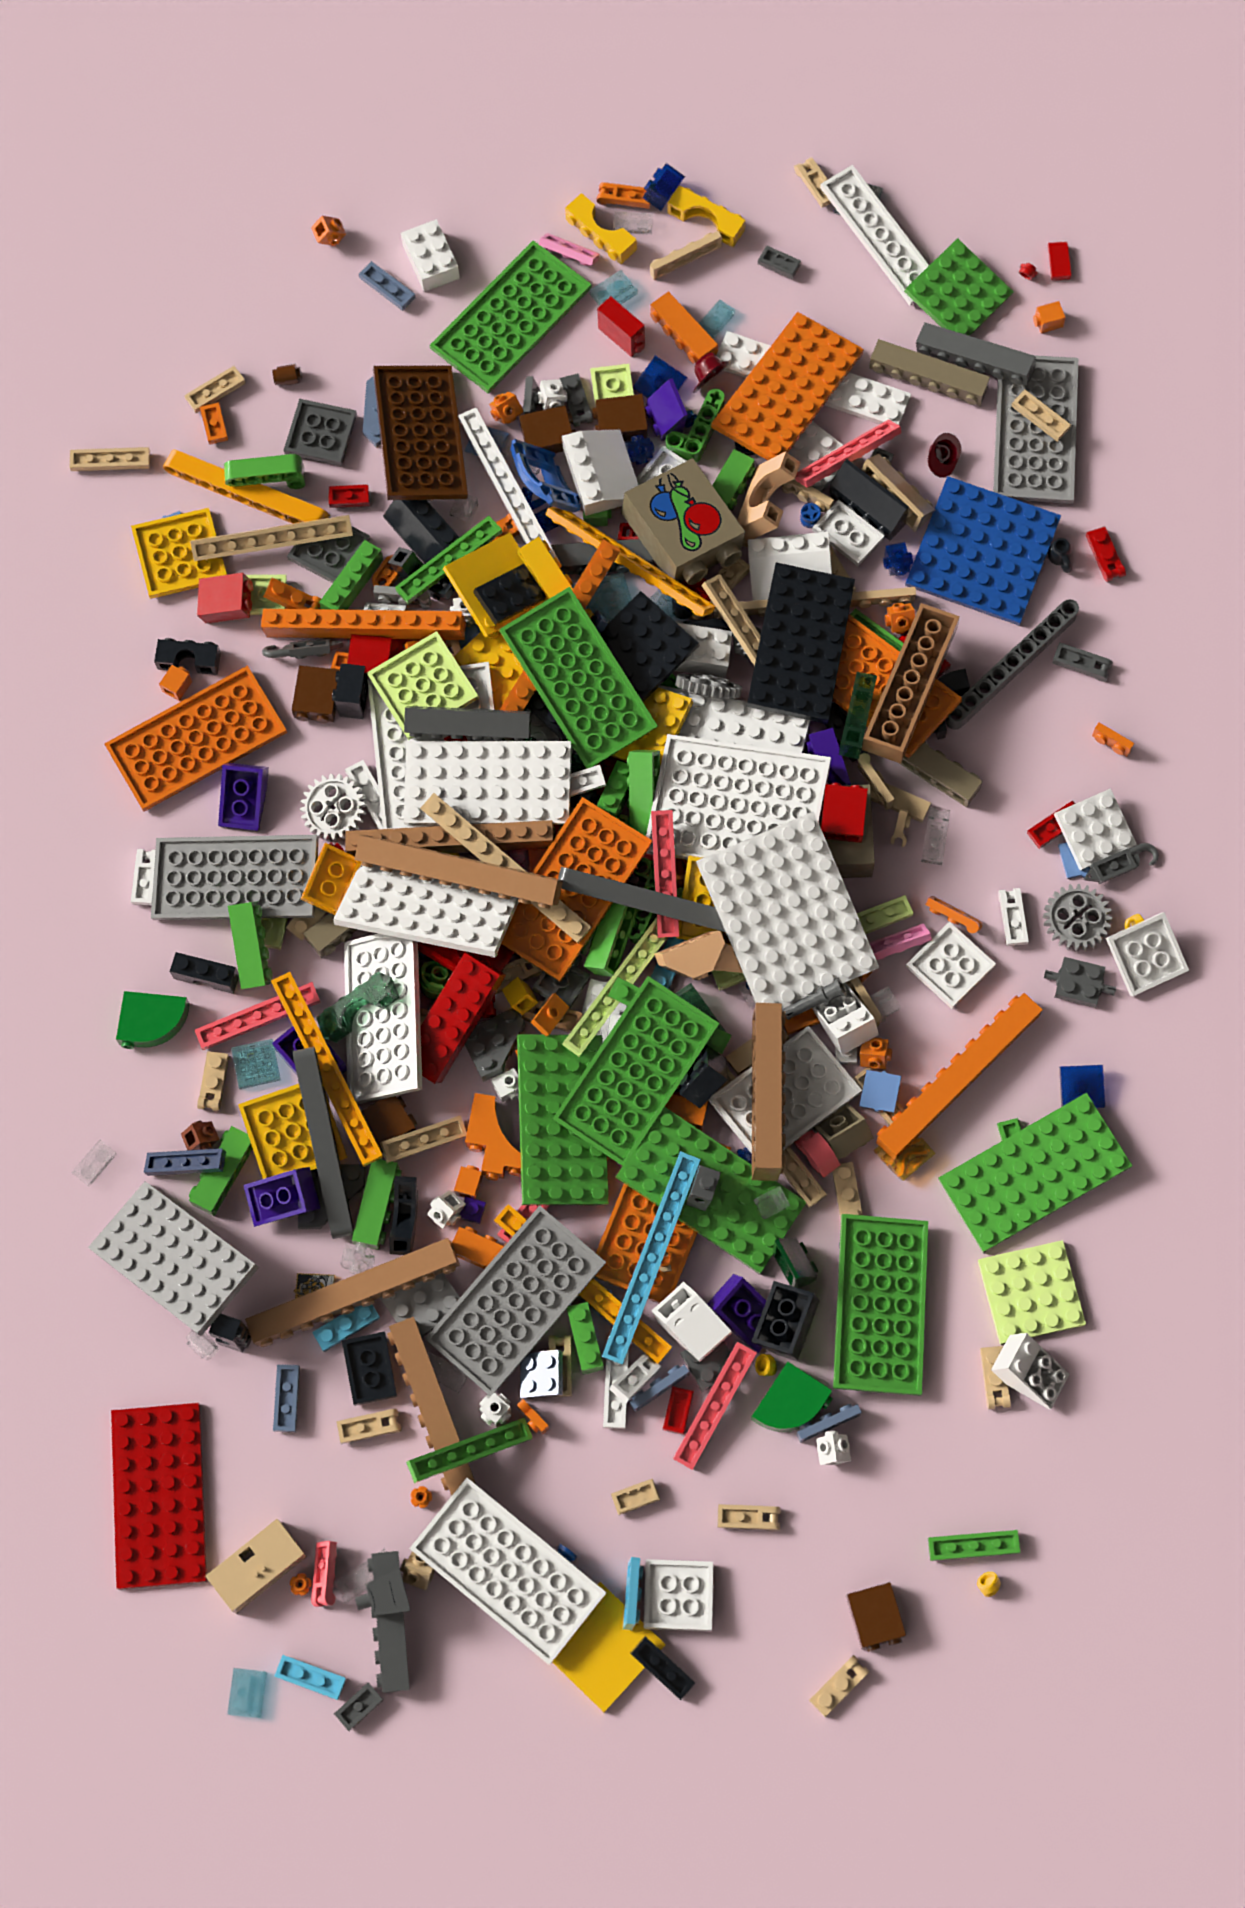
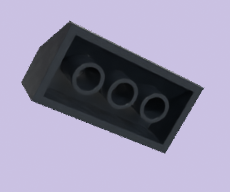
(869, 500)
(420, 527)

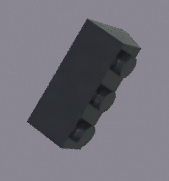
(786, 1320)

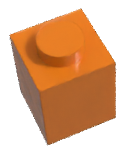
(1049, 317)
(175, 682)
(468, 1182)

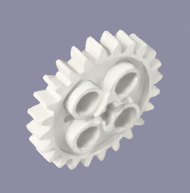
(320, 795)

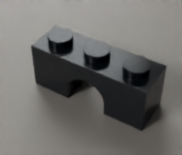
(171, 652)
(216, 974)
(230, 1333)

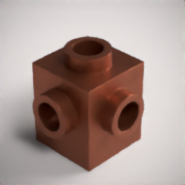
(200, 1136)

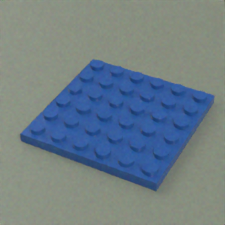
(983, 550)

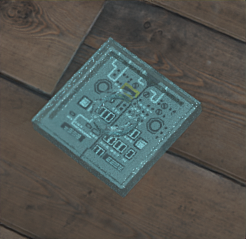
(255, 1064)

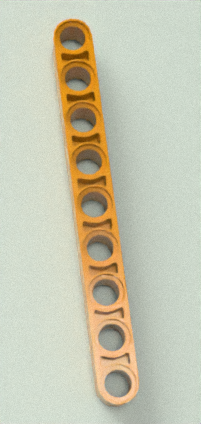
(255, 496)

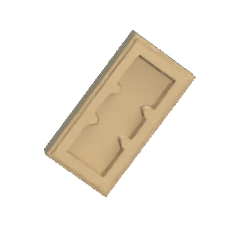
(635, 1496)

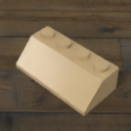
(919, 509)

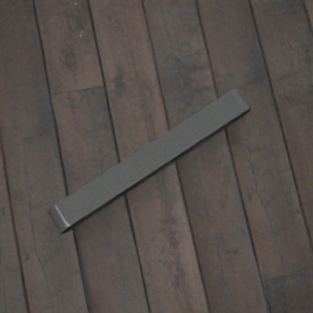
(1017, 656)
(640, 898)
(323, 1142)

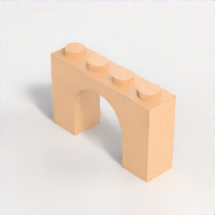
(758, 513)

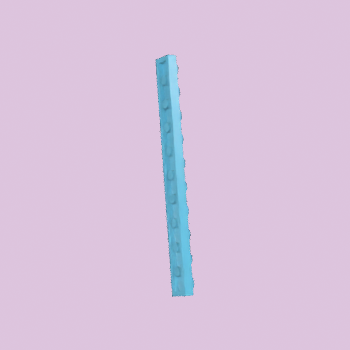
(651, 1258)

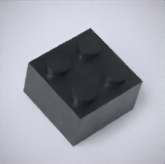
(351, 691)
(704, 1077)

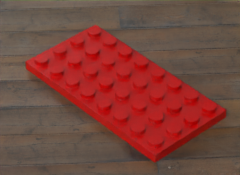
(158, 1496)

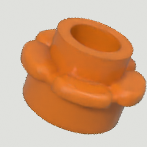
(424, 1502)
(306, 1584)

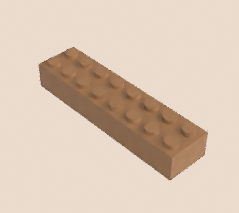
(910, 683)
(768, 1091)

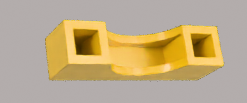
(687, 204)
(617, 243)

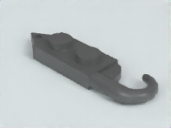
(302, 649)
(1119, 863)

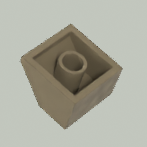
(845, 1131)

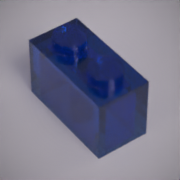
(664, 185)

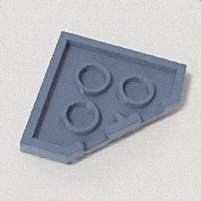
(370, 421)

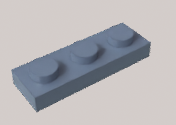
(387, 285)
(658, 1387)
(286, 1398)
(828, 1422)

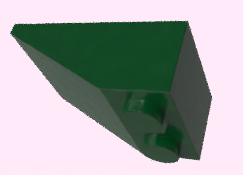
(794, 1262)

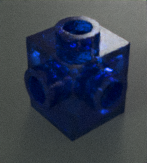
(646, 449)
(897, 559)

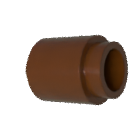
(287, 375)

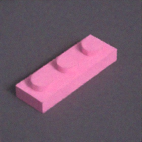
(569, 250)
(900, 941)

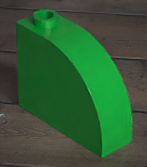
(150, 1019)
(791, 1401)

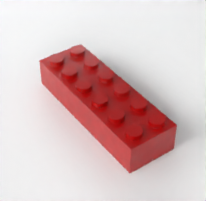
(456, 1014)

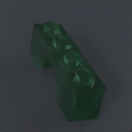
(857, 715)
(337, 1020)

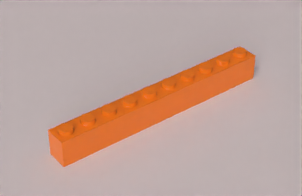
(584, 591)
(379, 623)
(958, 1076)

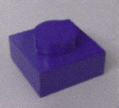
(472, 1210)

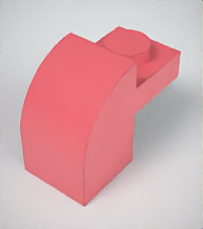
(818, 1152)

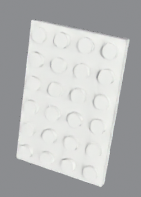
(813, 1088)

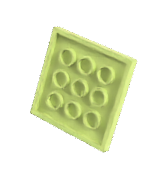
(422, 677)
(1031, 1291)

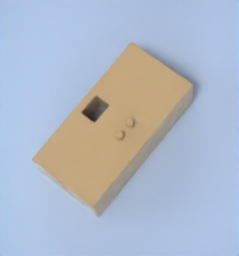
(256, 1566)

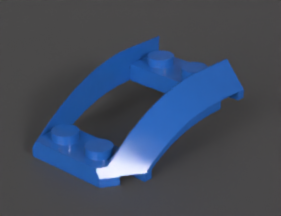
(554, 489)

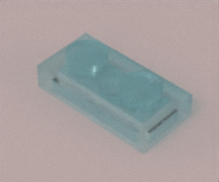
(717, 318)

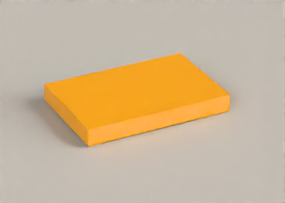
(330, 878)

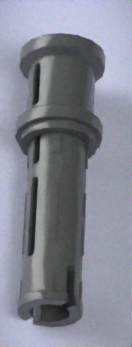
(823, 995)

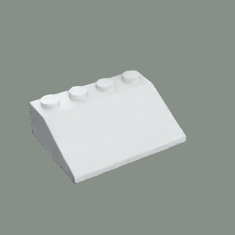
(599, 468)
(801, 550)

